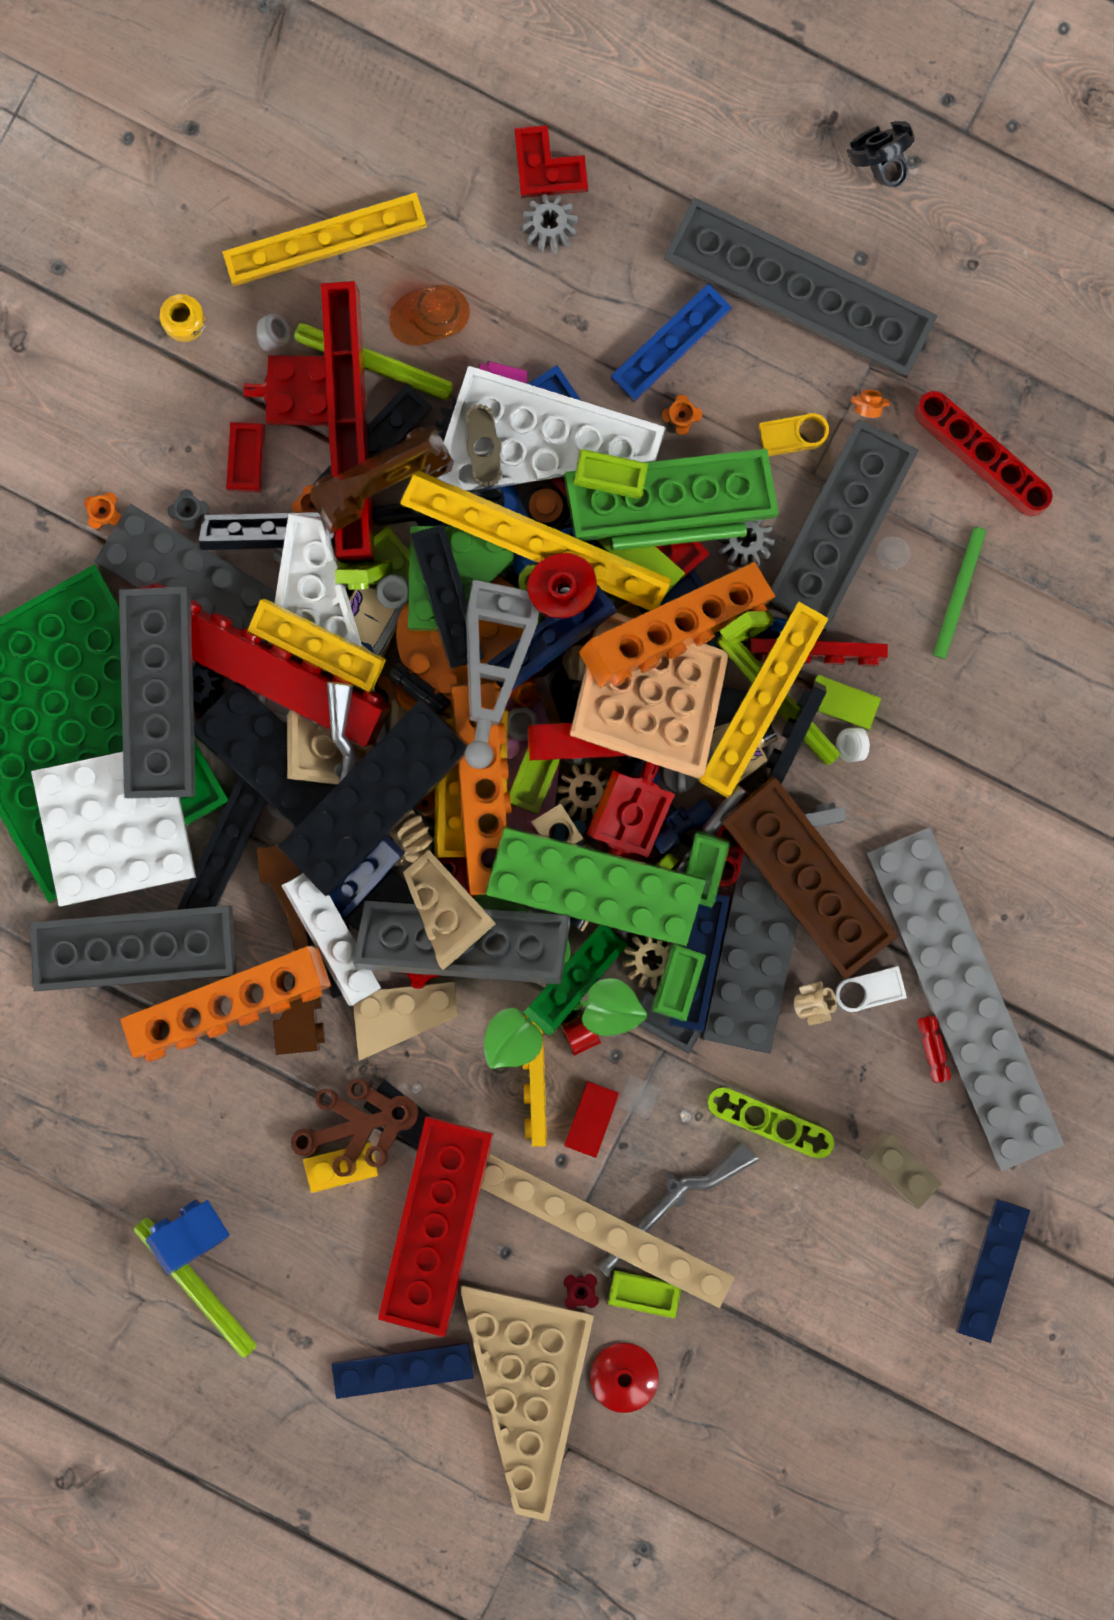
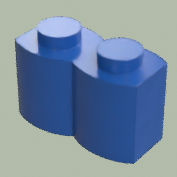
(187, 1236)

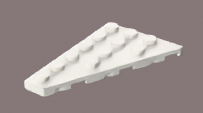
(540, 432)
(309, 588)

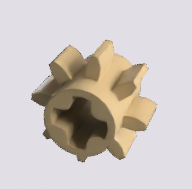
(815, 1003)

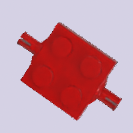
(293, 390)
(631, 812)

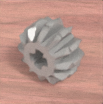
(535, 223)
(755, 548)

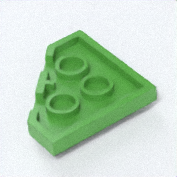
(474, 560)

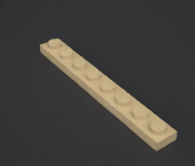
(606, 1231)

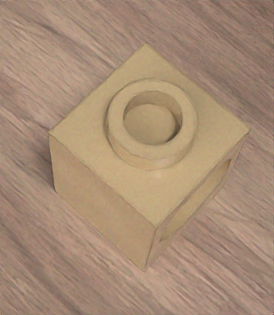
(553, 817)

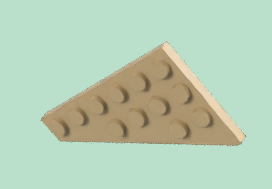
(531, 1378)

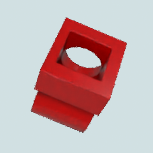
(578, 1035)

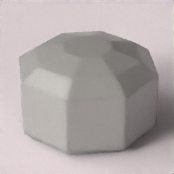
(518, 721)

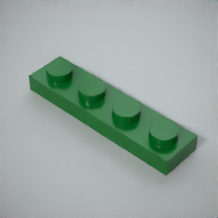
(578, 976)

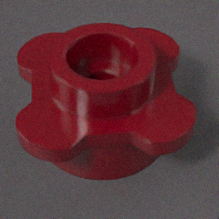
(573, 1284)

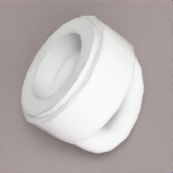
(853, 744)

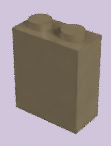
(900, 1169)

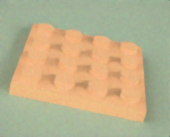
(658, 713)

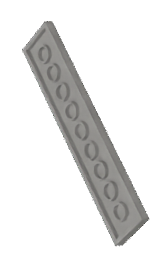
(964, 999)

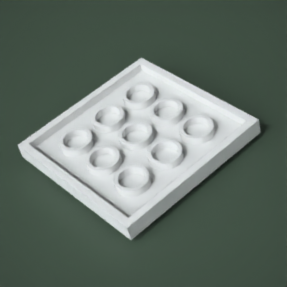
(107, 842)

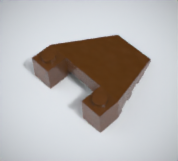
(343, 496)

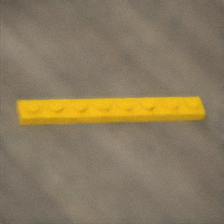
(531, 538)

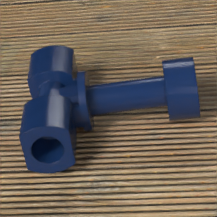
(679, 822)

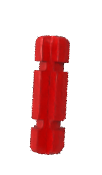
(934, 1049)

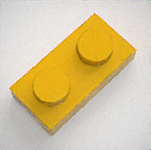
(321, 1173)

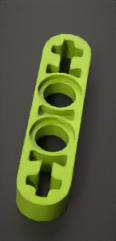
(768, 1127)

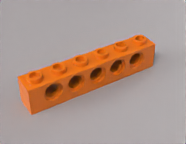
(603, 652)
(473, 805)
(143, 1026)

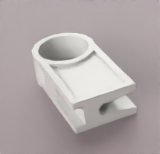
(878, 988)

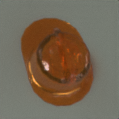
(429, 315)

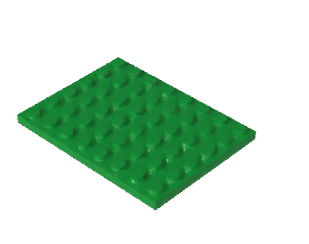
(65, 705)

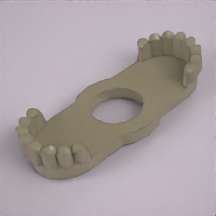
(482, 424)

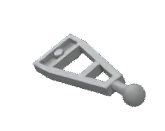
(501, 606)

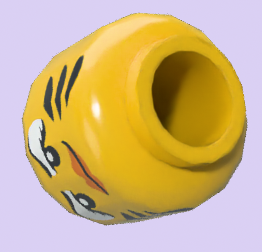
(182, 317)

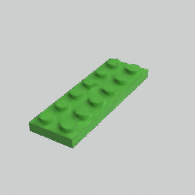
(679, 496)
(595, 886)

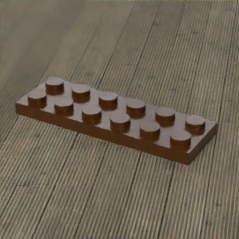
(808, 878)

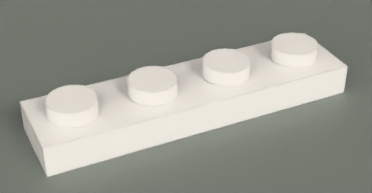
(331, 937)

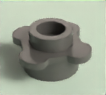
(185, 500)

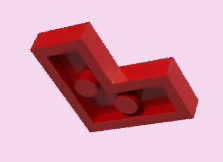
(541, 173)

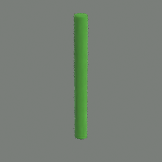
(678, 536)
(959, 592)

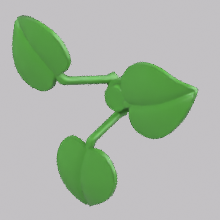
(609, 1012)

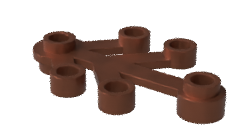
(360, 1126)

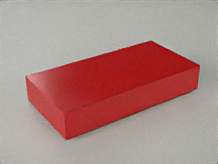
(245, 457)
(591, 1119)

